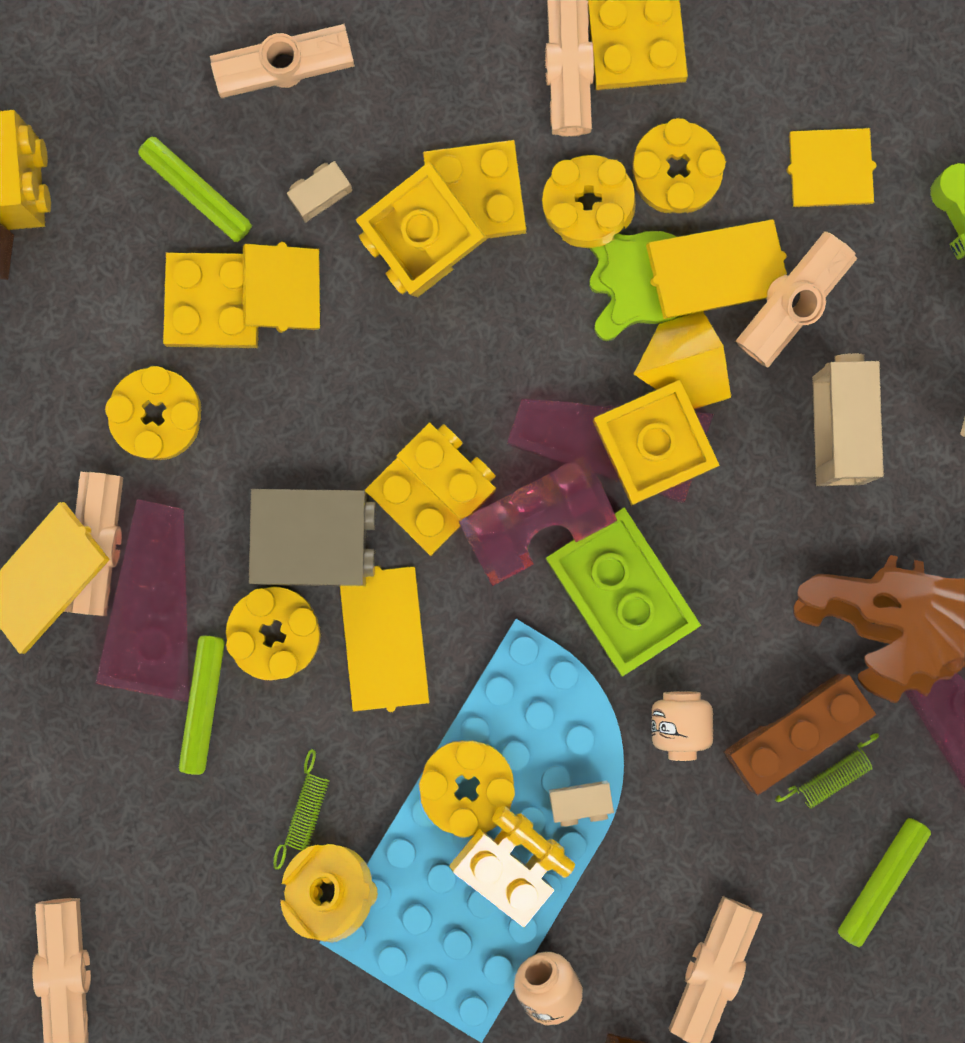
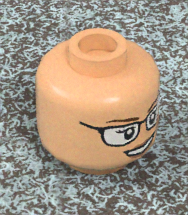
(682, 724)
(548, 988)

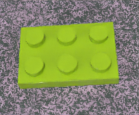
(623, 593)

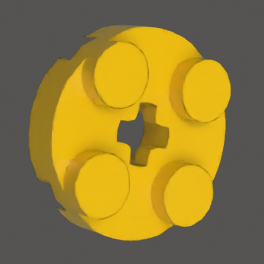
(677, 141)
(588, 175)
(180, 416)
(262, 608)
(438, 787)
(352, 897)

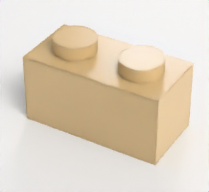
(319, 190)
(580, 802)

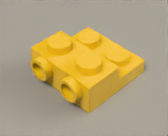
(419, 231)
(432, 487)

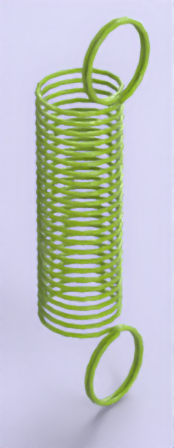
(876, 735)
(308, 837)

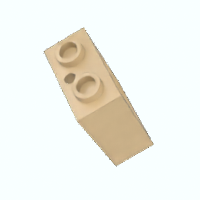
(848, 422)

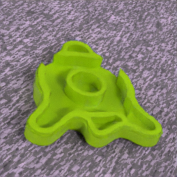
(625, 276)

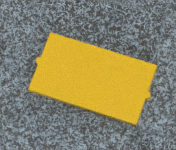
(716, 268)
(46, 576)
(385, 641)

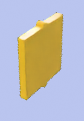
(831, 167)
(281, 287)

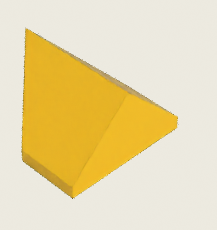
(687, 352)

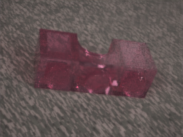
(563, 498)

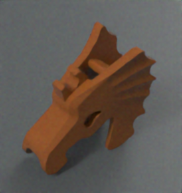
(911, 612)

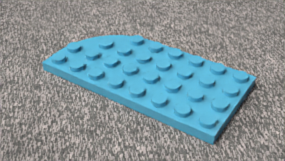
(430, 927)

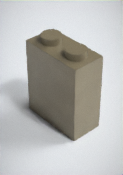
(310, 537)

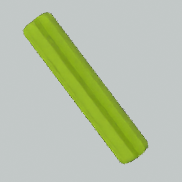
(194, 189)
(201, 705)
(884, 882)

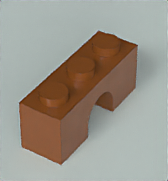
(800, 735)

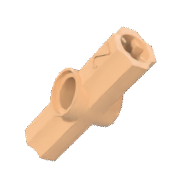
(252, 66)
(569, 67)
(814, 279)
(99, 509)
(61, 971)
(716, 971)

